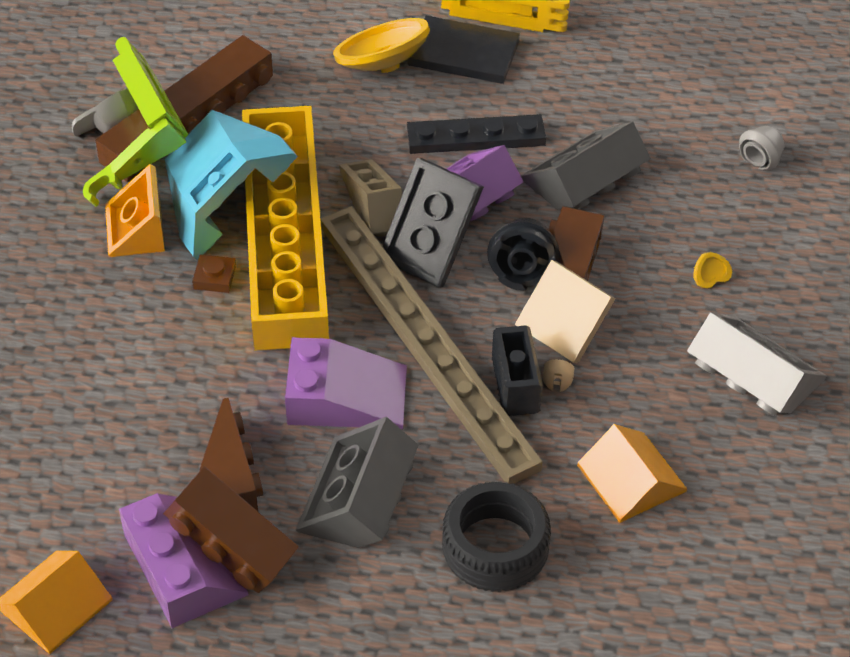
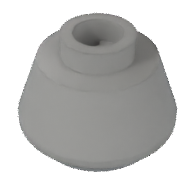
(762, 147)

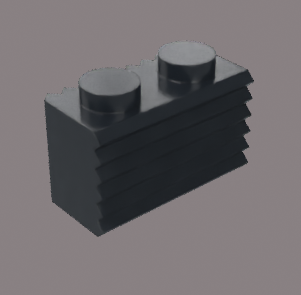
(516, 370)

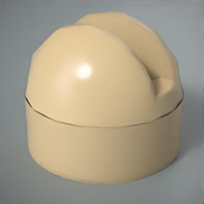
(558, 369)

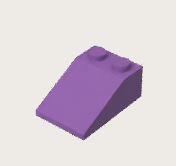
(342, 385)

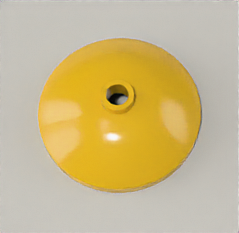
(382, 45)

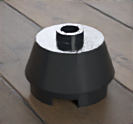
(522, 253)

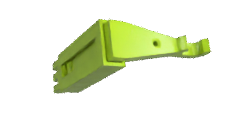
(166, 127)

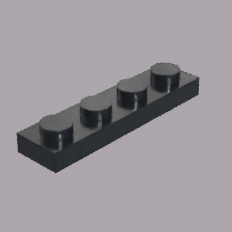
(475, 133)

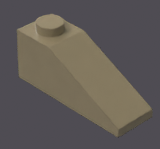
(372, 194)

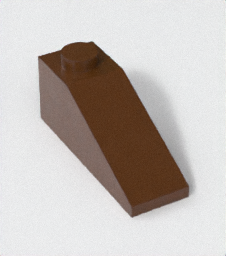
(578, 239)

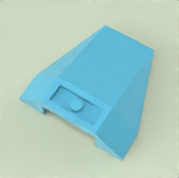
(210, 167)

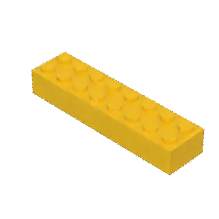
(286, 237)

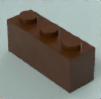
(230, 531)

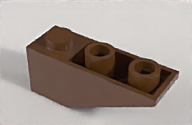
(230, 457)

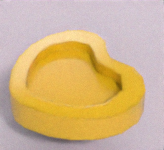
(711, 269)

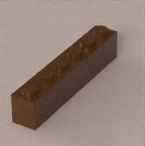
(211, 86)

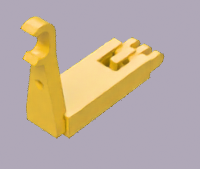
(513, 13)

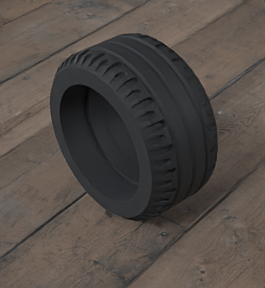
(489, 569)

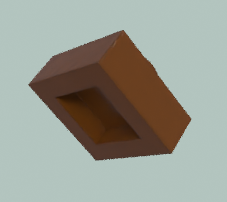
(214, 273)

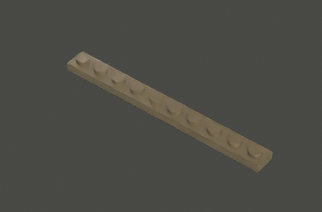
(432, 347)

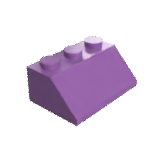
(494, 171)
(174, 564)

